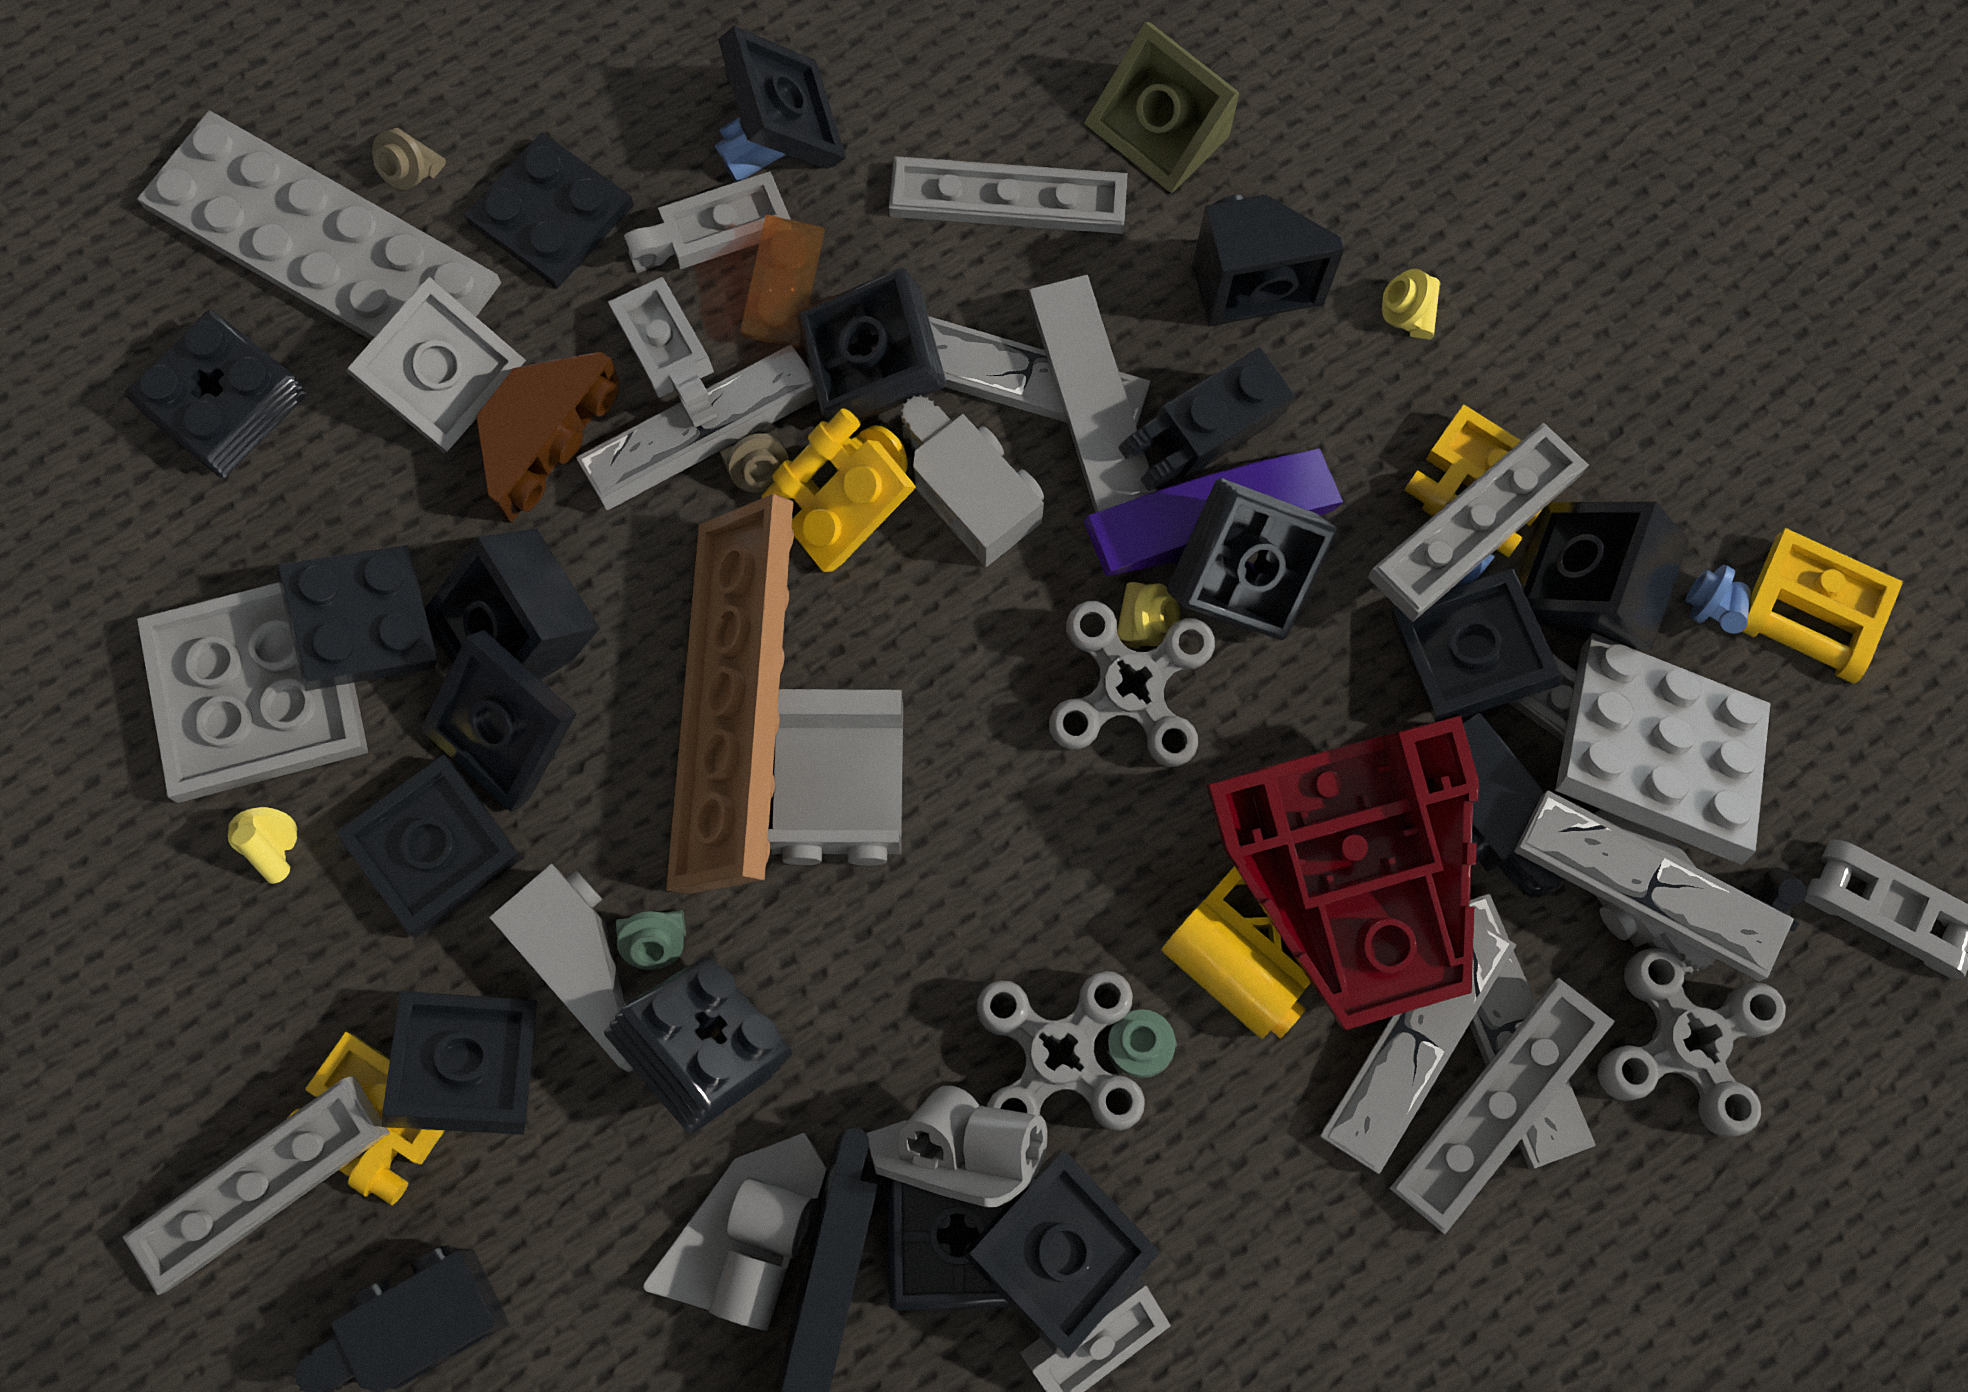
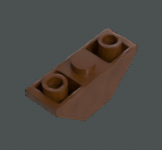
(539, 422)

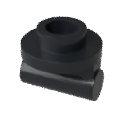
(1780, 891)

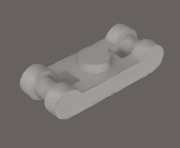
(1893, 907)

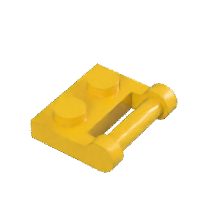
(1829, 589)

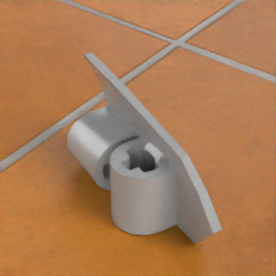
(962, 1149)
(745, 1234)

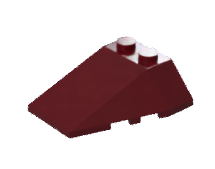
(1364, 865)

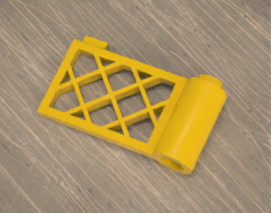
(1240, 963)

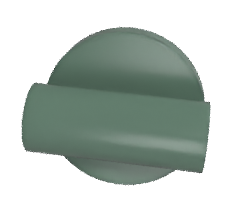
(651, 938)
(1141, 1044)

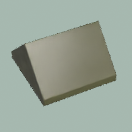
(1164, 109)

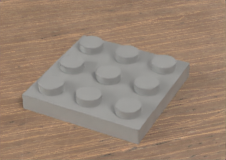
(235, 698)
(1665, 749)

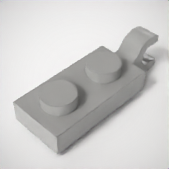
(708, 224)
(666, 346)

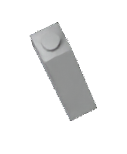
(568, 947)

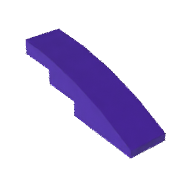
(1159, 524)

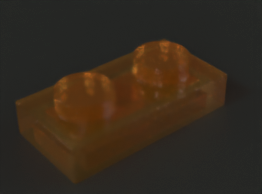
(782, 280)

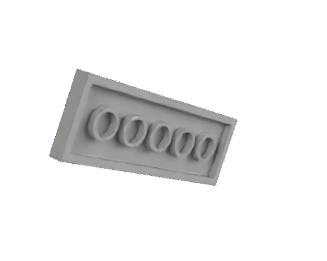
(305, 229)

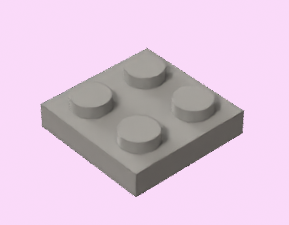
(435, 365)

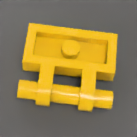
(1465, 453)
(851, 502)
(370, 1170)

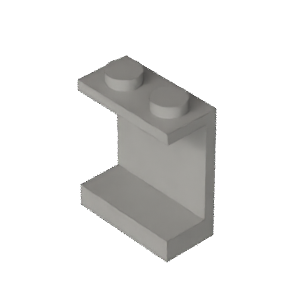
(838, 775)

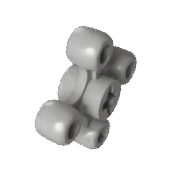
(1156, 666)
(1079, 1029)
(1707, 1061)

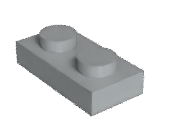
(1119, 1335)

